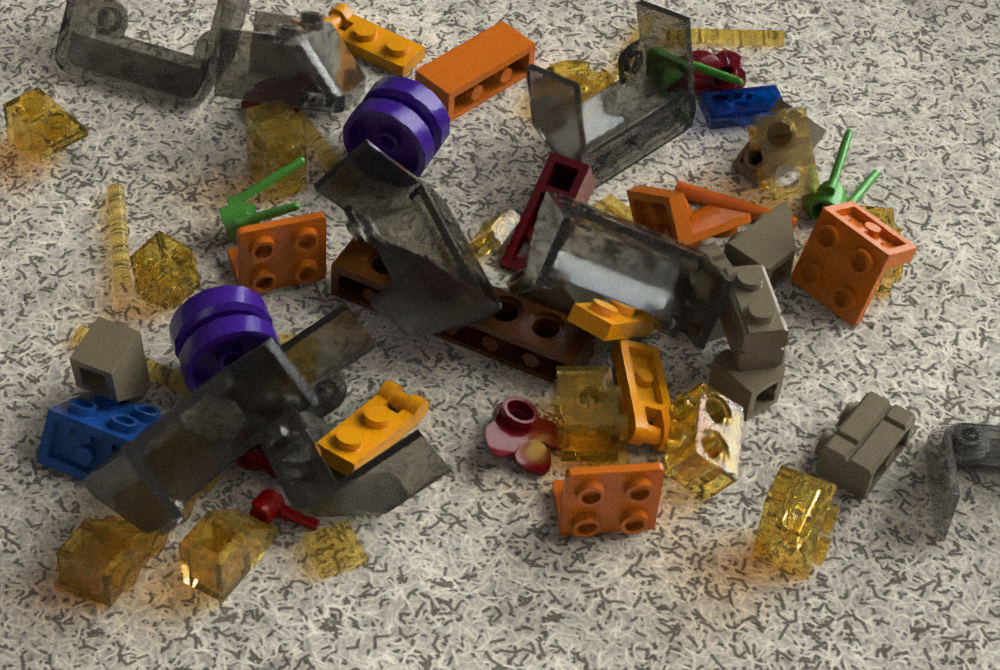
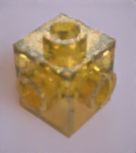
(164, 271)

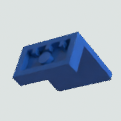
(89, 431)

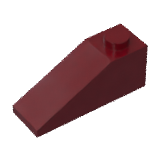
(558, 175)

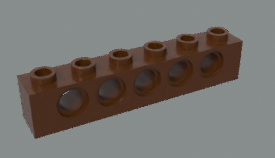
(518, 335)

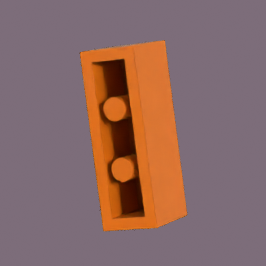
(478, 68)

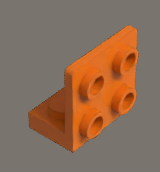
(671, 215)
(280, 253)
(848, 259)
(608, 499)

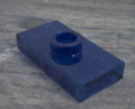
(736, 106)

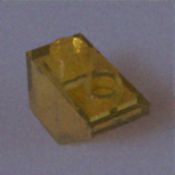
(40, 125)
(223, 550)

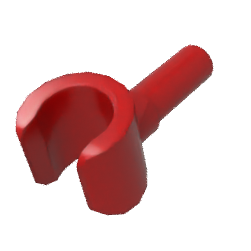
(271, 504)

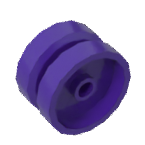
(401, 121)
(217, 330)

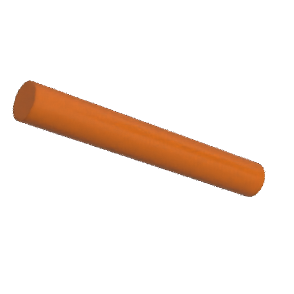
(710, 198)

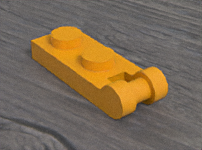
(375, 42)
(611, 320)
(643, 391)
(372, 428)

